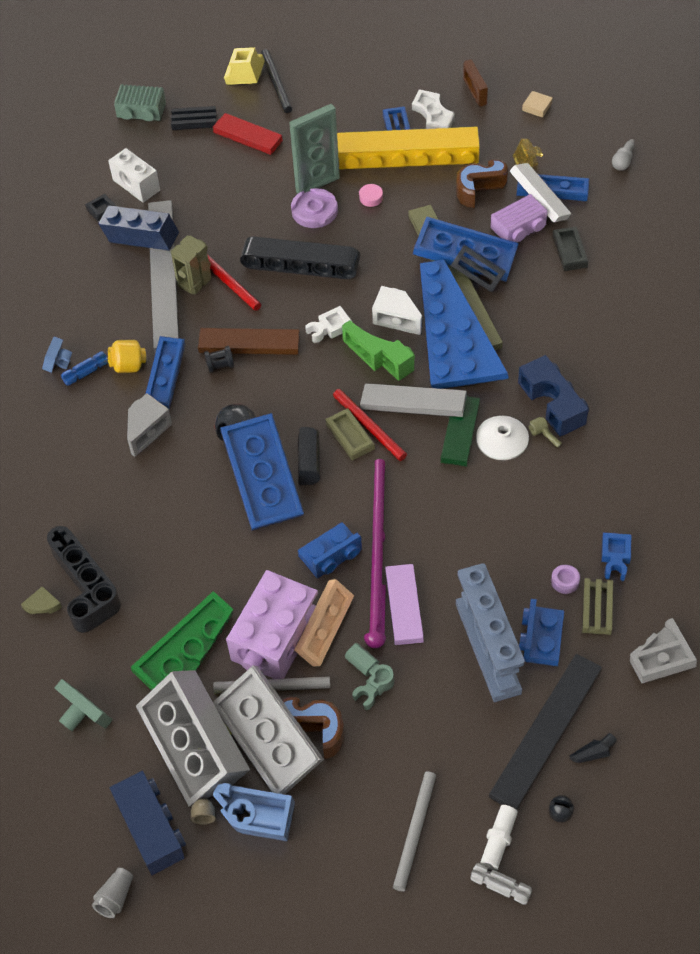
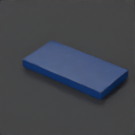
(445, 240)
(262, 471)

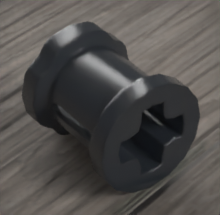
(213, 365)

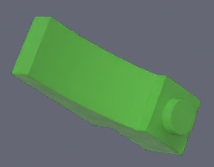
(379, 352)

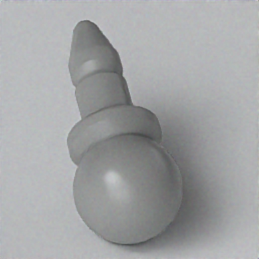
(623, 157)

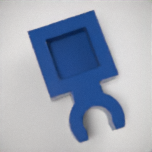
(617, 552)

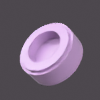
(565, 579)

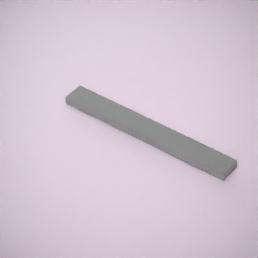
(163, 286)

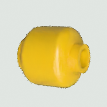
(126, 356)

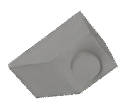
(146, 422)

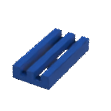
(394, 111)

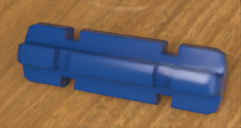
(84, 368)

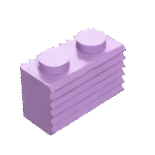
(519, 219)

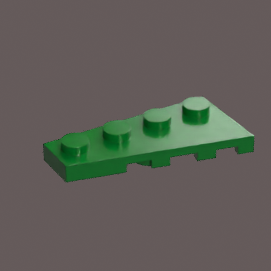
(185, 643)

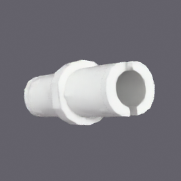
(499, 837)

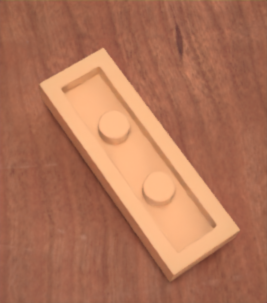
(324, 623)

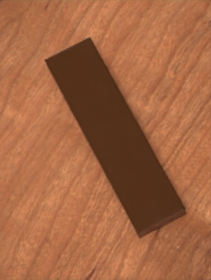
(250, 340)

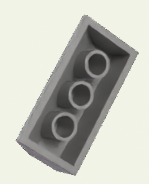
(191, 736)

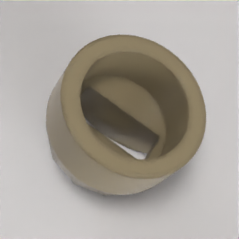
(203, 812)

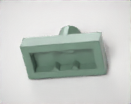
(80, 708)

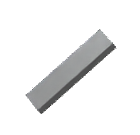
(413, 400)

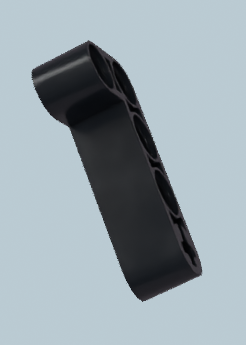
(86, 569)

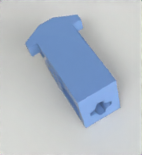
(268, 811)

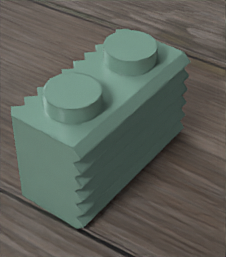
(140, 102)

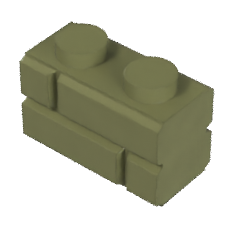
(191, 264)

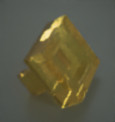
(526, 153)

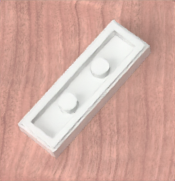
(537, 187)

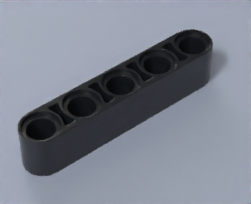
(300, 257)

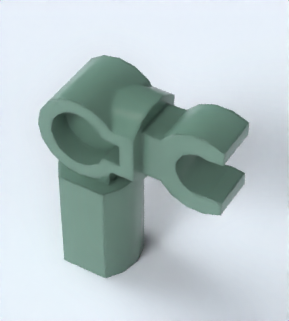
(380, 677)

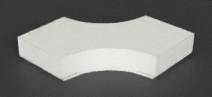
(429, 106)

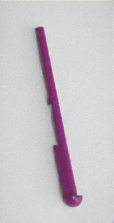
(376, 637)

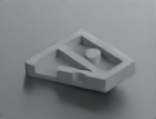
(663, 654)

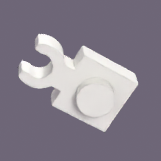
(329, 323)

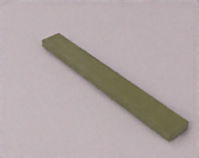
(417, 218)

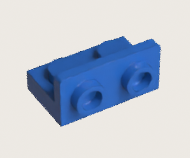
(330, 550)
(543, 634)

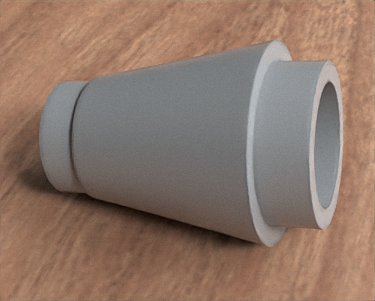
(113, 893)

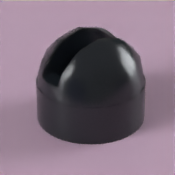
(558, 812)

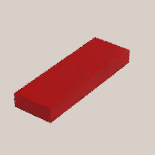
(247, 133)

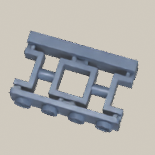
(489, 632)

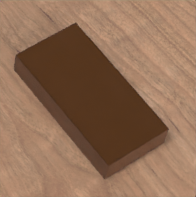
(475, 82)

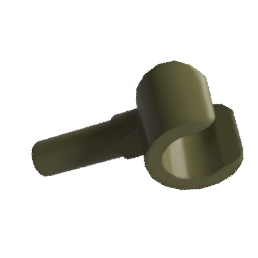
(539, 426)

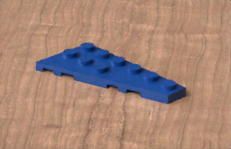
(455, 339)

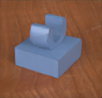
(56, 356)

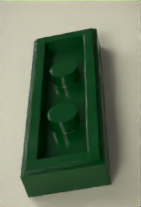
(460, 434)

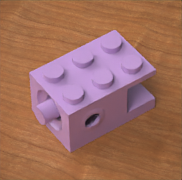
(271, 625)

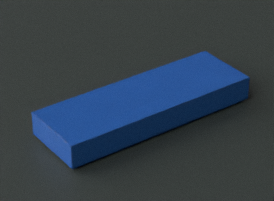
(563, 187)
(165, 369)

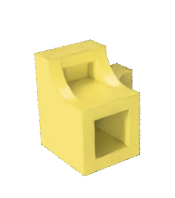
(244, 66)

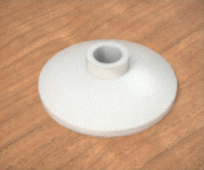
(499, 445)

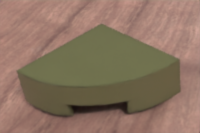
(41, 602)

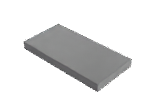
(267, 731)

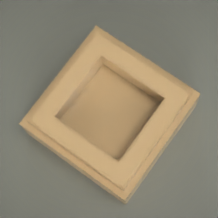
(537, 104)

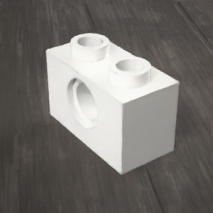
(134, 175)

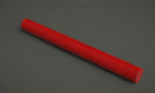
(234, 285)
(370, 425)

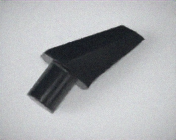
(594, 750)

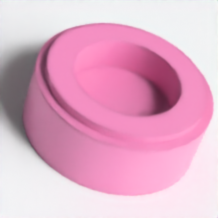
(371, 195)

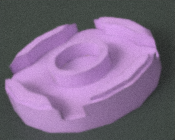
(314, 208)

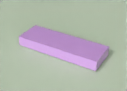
(404, 604)

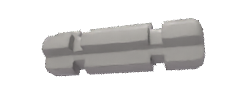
(501, 883)

